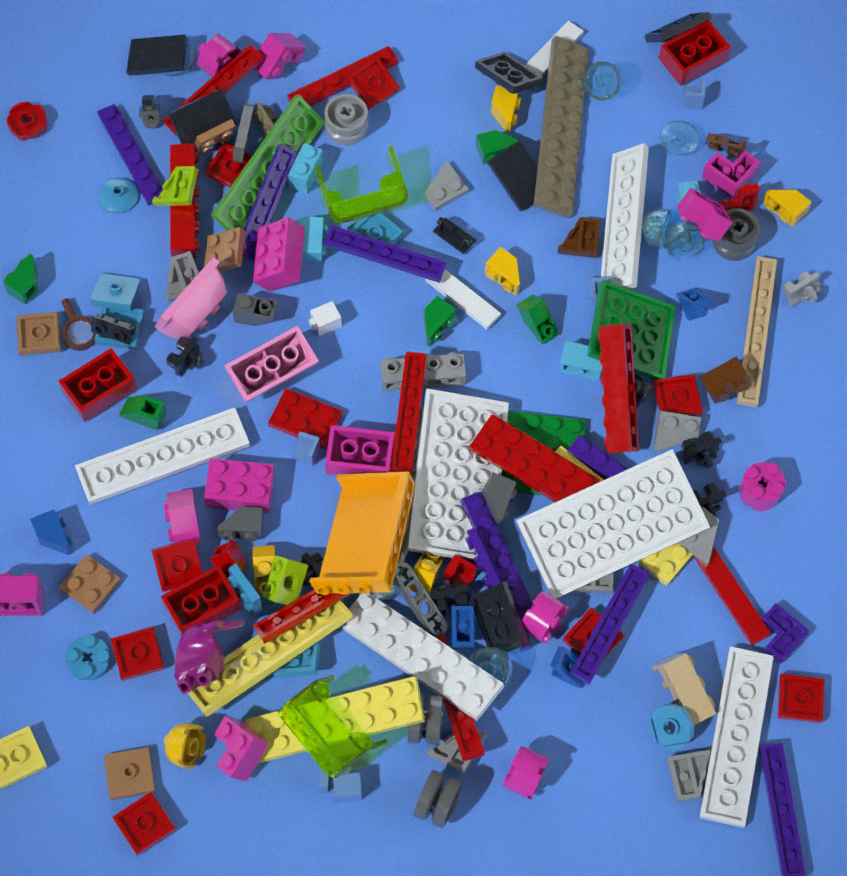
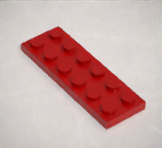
(530, 460)

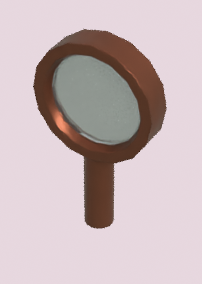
(77, 329)

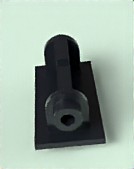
(454, 235)
(107, 327)

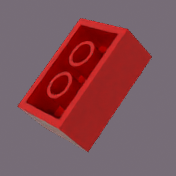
(694, 52)
(97, 384)
(201, 599)

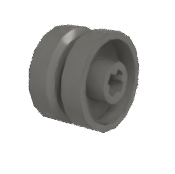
(740, 237)
(432, 724)
(436, 798)

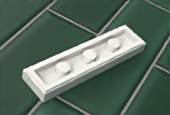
(540, 60)
(466, 300)

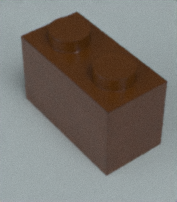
(725, 380)

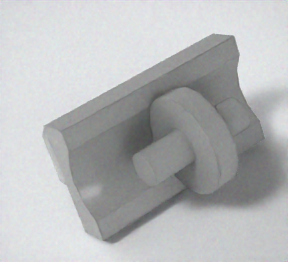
(804, 290)

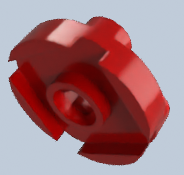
(27, 130)

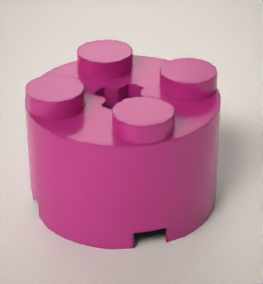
(216, 54)
(762, 486)
(544, 617)
(525, 772)

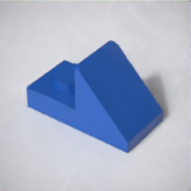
(693, 303)
(462, 627)
(562, 666)

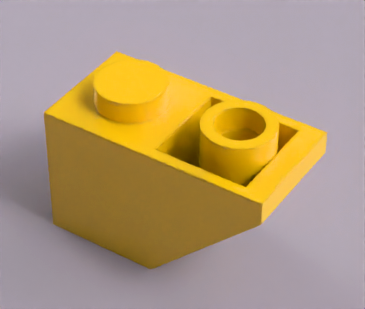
(504, 107)
(787, 204)
(503, 269)
(262, 561)
(427, 571)

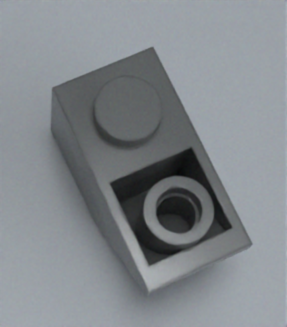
(253, 310)
(497, 495)
(243, 524)

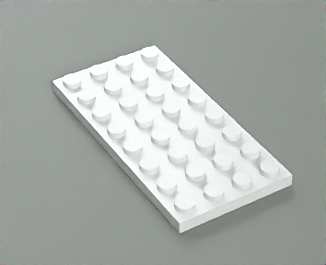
(448, 471)
(612, 524)

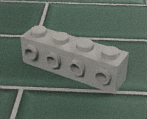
(439, 371)

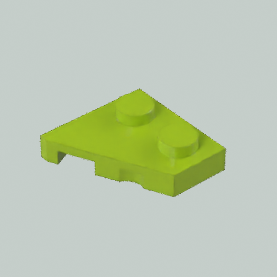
(178, 188)

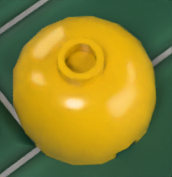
(185, 744)

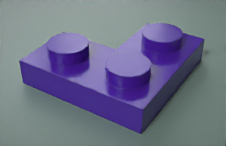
(788, 630)

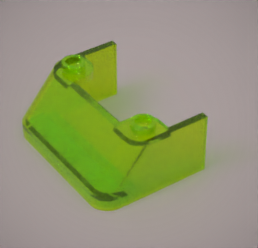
(390, 196)
(325, 734)

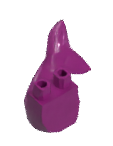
(200, 654)

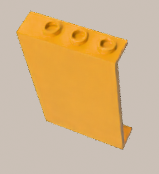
(366, 533)

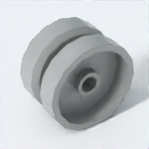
(346, 119)

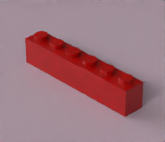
(183, 217)
(618, 388)

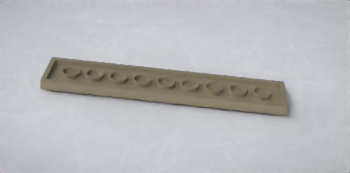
(561, 127)

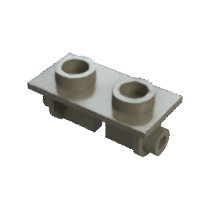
(264, 117)

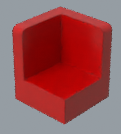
(227, 556)
(460, 571)

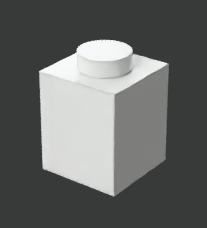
(325, 318)

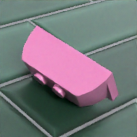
(194, 304)
(271, 364)

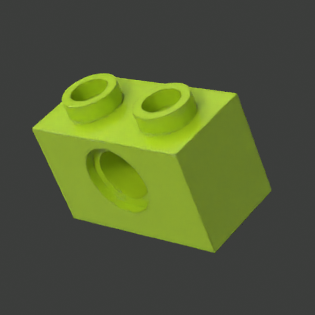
(285, 580)

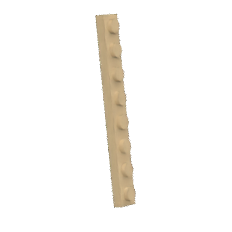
(757, 329)

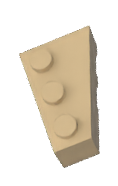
(686, 686)

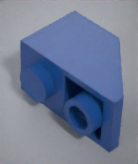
(50, 532)

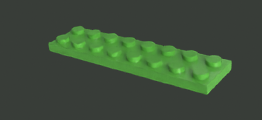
(293, 129)

